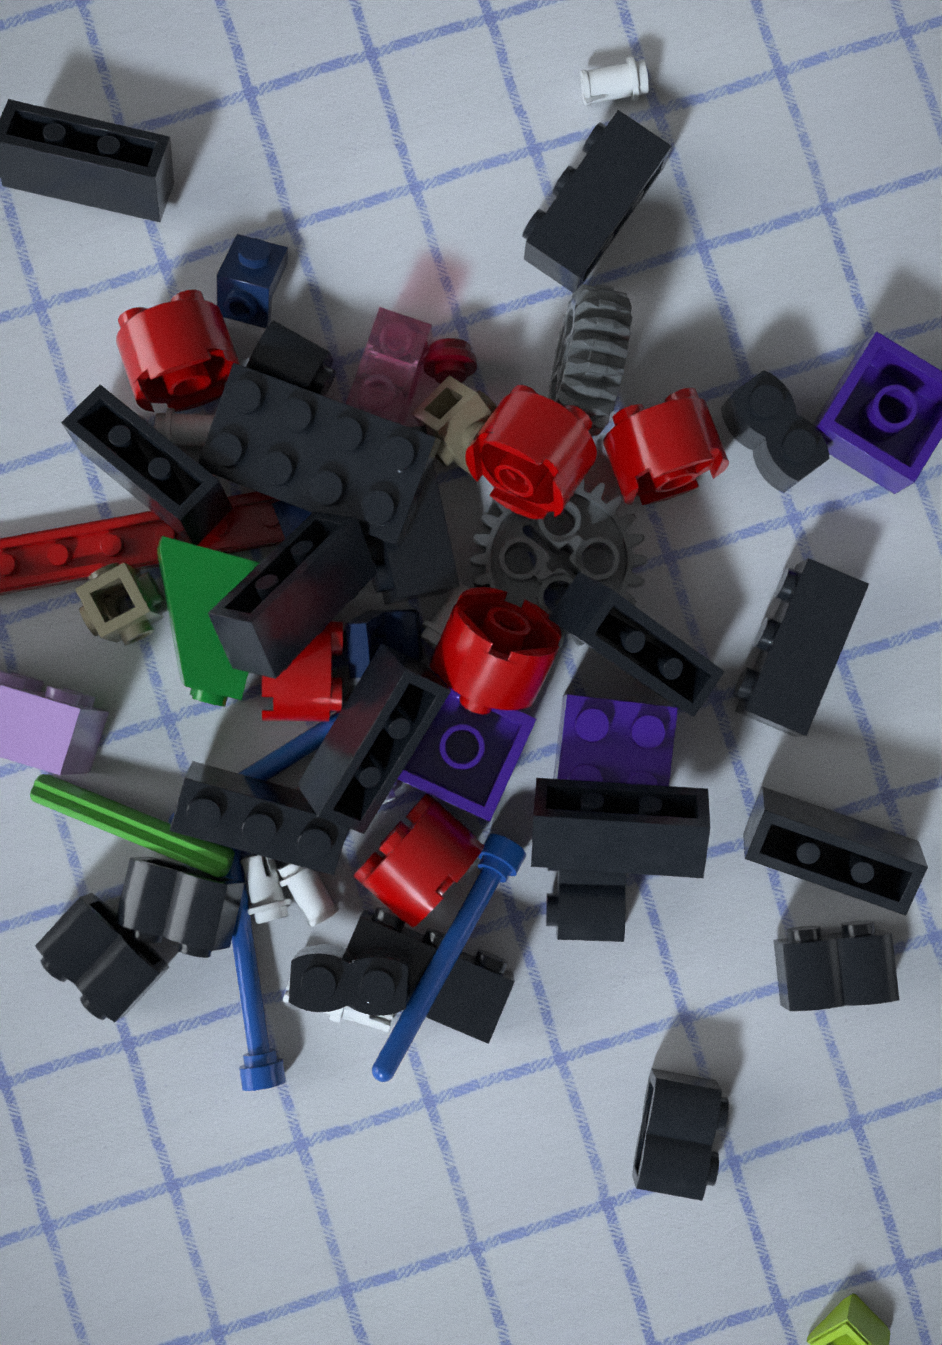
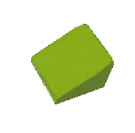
(850, 1324)

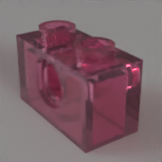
(391, 366)

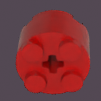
(176, 352)
(664, 447)
(533, 454)
(495, 651)
(306, 687)
(419, 861)

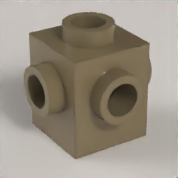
(454, 417)
(103, 598)

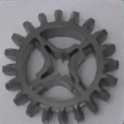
(592, 352)

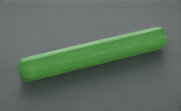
(131, 825)

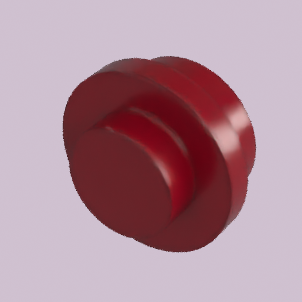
(450, 358)

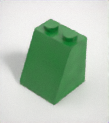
(194, 584)

